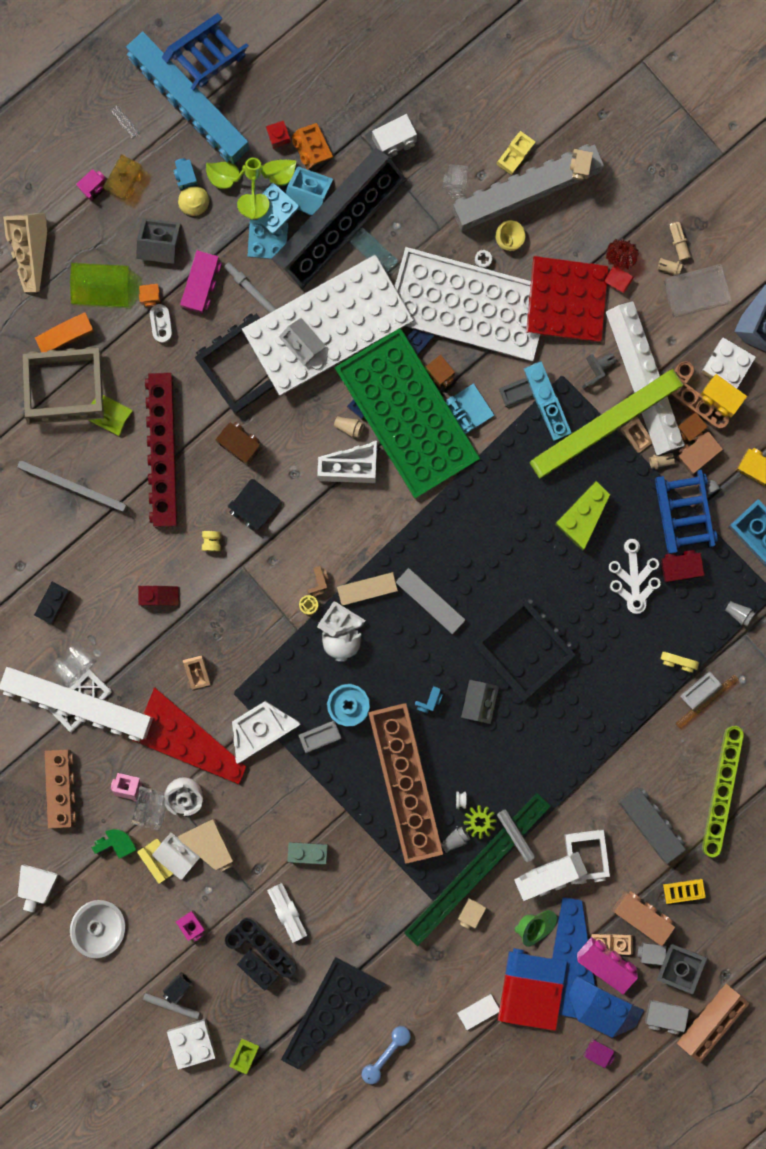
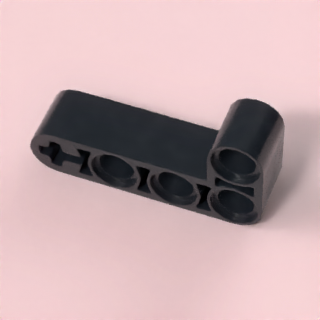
(263, 949)

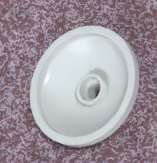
(107, 930)

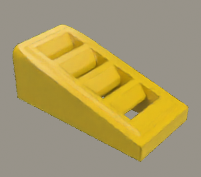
(701, 893)

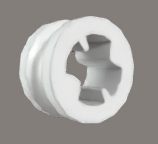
(487, 254)
(460, 800)

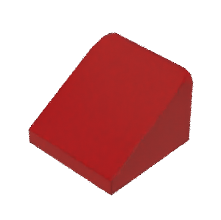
(618, 279)

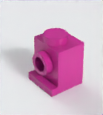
(91, 183)
(184, 922)

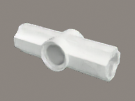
(287, 912)

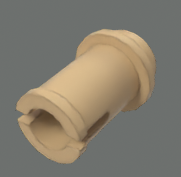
(672, 267)
(662, 460)

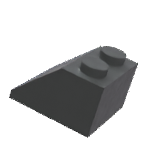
(158, 241)
(681, 968)

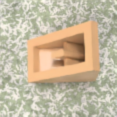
(636, 434)
(196, 672)

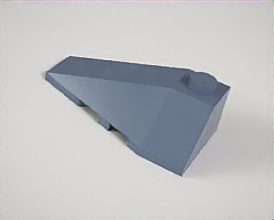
(753, 322)

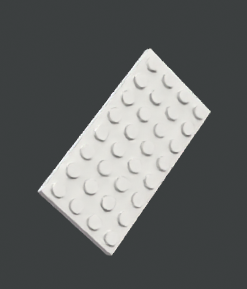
(466, 303)
(343, 313)

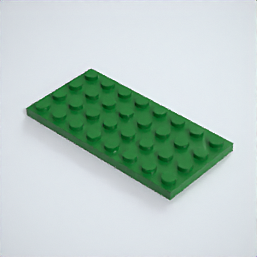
(407, 413)

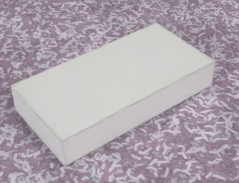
(478, 1012)

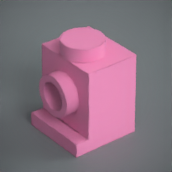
(123, 781)

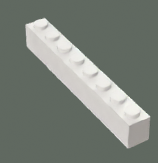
(641, 372)
(76, 703)

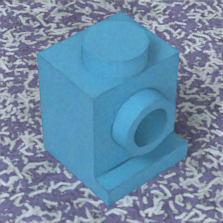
(184, 173)

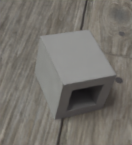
(651, 953)

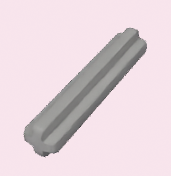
(515, 835)

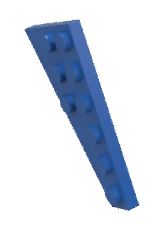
(569, 939)

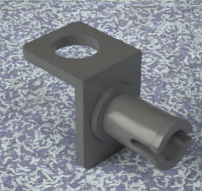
(598, 367)

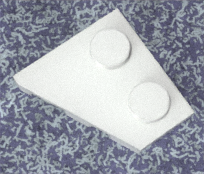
(339, 620)

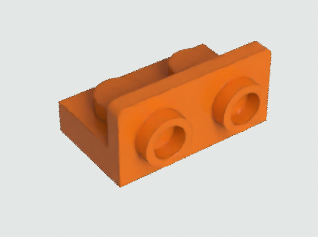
(311, 145)

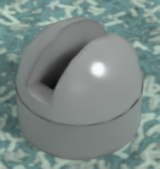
(711, 487)

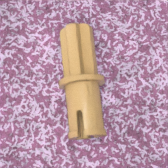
(679, 241)

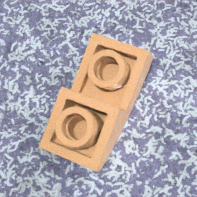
(617, 942)

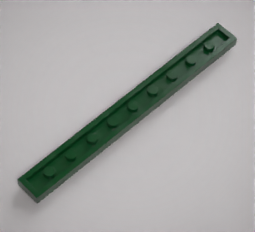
(474, 871)

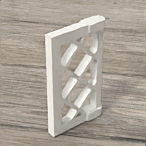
(107, 691)

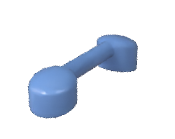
(400, 1037)

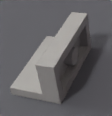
(302, 341)

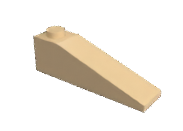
(28, 242)

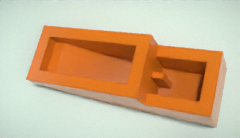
(64, 333)

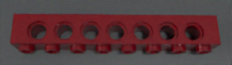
(165, 382)

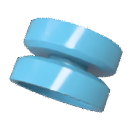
(344, 694)

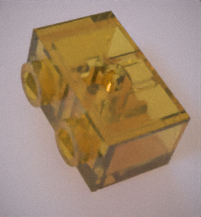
(123, 167)

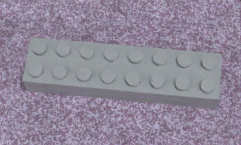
(521, 190)

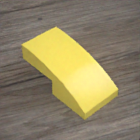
(515, 152)

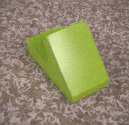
(244, 1056)

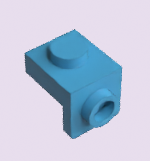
(435, 698)

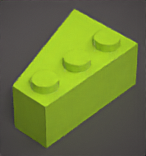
(583, 515)

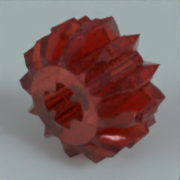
(622, 254)

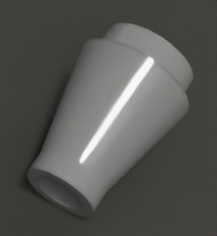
(741, 613)
(456, 839)

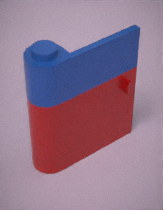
(531, 990)

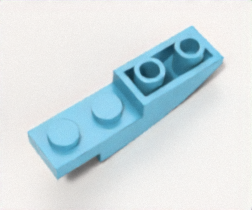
(546, 400)

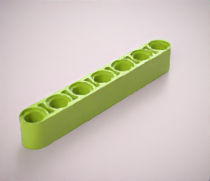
(729, 784)

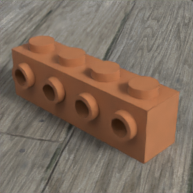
(59, 788)
(712, 1023)

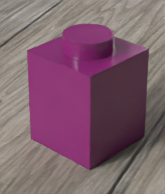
(599, 1053)

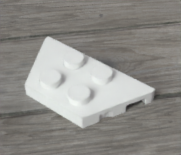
(260, 728)

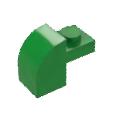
(119, 839)

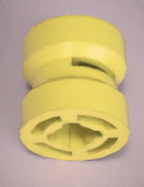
(212, 546)
(308, 605)

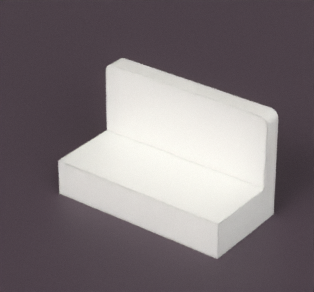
(175, 856)

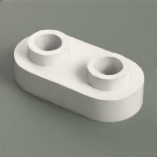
(160, 324)

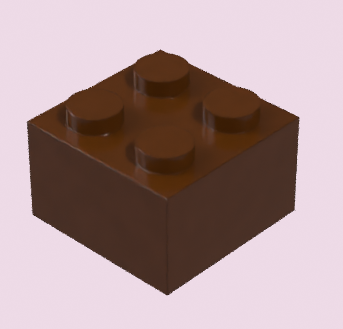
(238, 443)

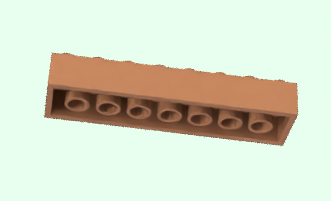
(405, 783)

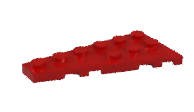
(185, 740)

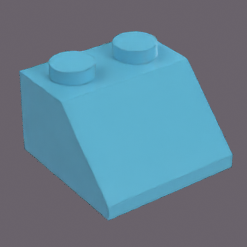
(308, 189)

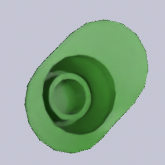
(536, 927)

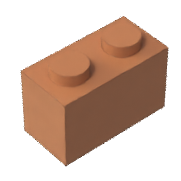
(699, 453)

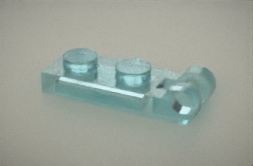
(370, 246)

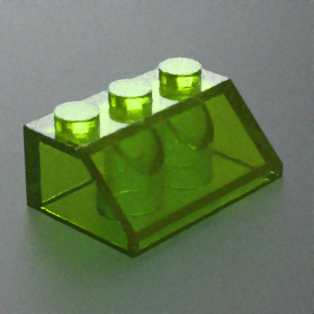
(99, 284)

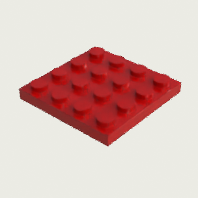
(567, 299)

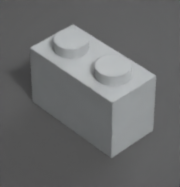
(666, 1016)

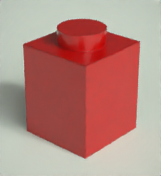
(278, 134)

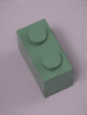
(307, 853)

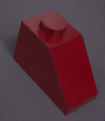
(158, 595)

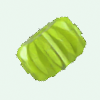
(478, 828)

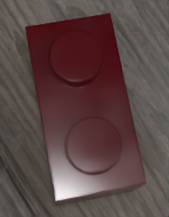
(682, 566)

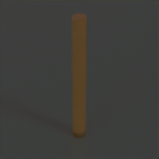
(691, 714)

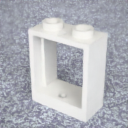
(590, 835)

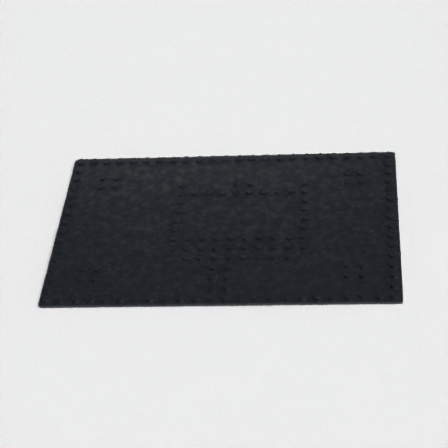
(482, 552)

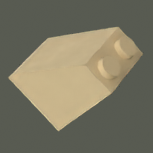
(209, 845)

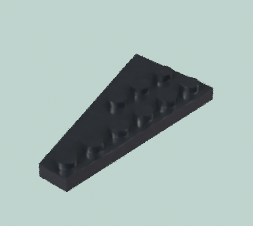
(334, 1004)

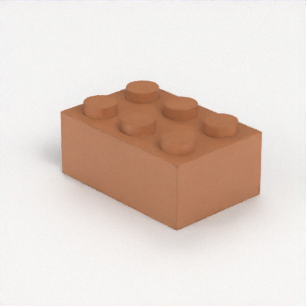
(643, 917)

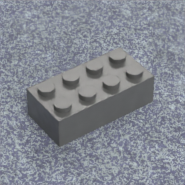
(651, 825)

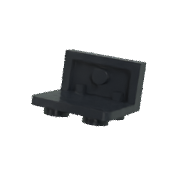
(254, 505)

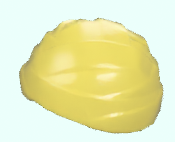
(193, 200)
(510, 235)

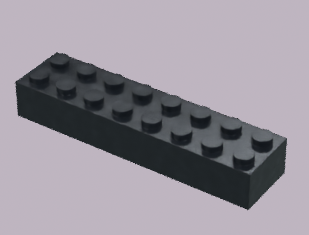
(339, 218)

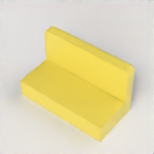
(156, 868)

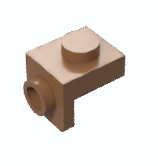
(321, 576)

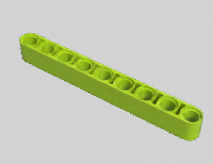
(606, 423)

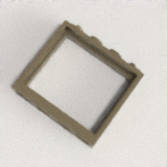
(67, 413)

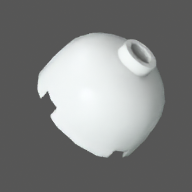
(343, 645)
(183, 796)

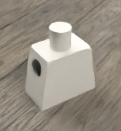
(35, 886)

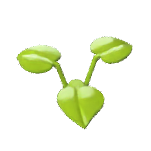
(251, 206)

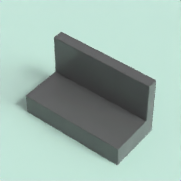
(480, 701)

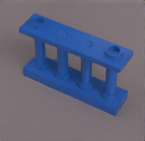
(200, 34)
(667, 505)

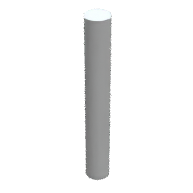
(174, 1007)

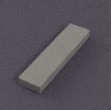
(430, 601)

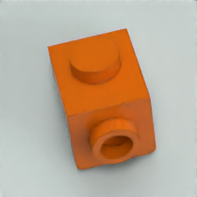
(149, 295)

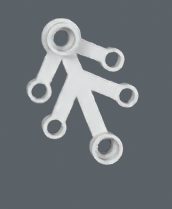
(634, 579)

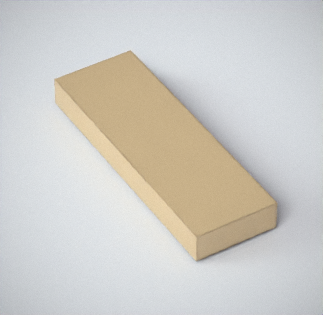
(367, 589)

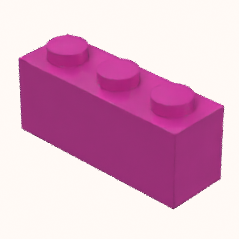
(200, 282)
(607, 965)

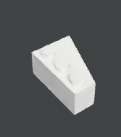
(349, 465)
(551, 876)

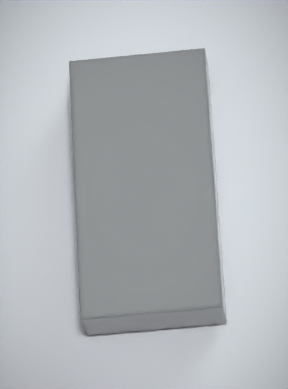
(701, 691)
(319, 736)

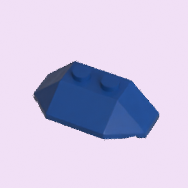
(602, 1009)

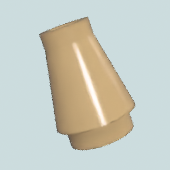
(350, 426)

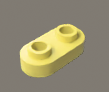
(687, 664)

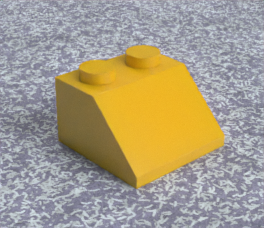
(723, 396)

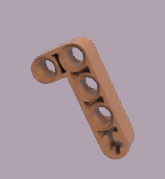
(697, 399)

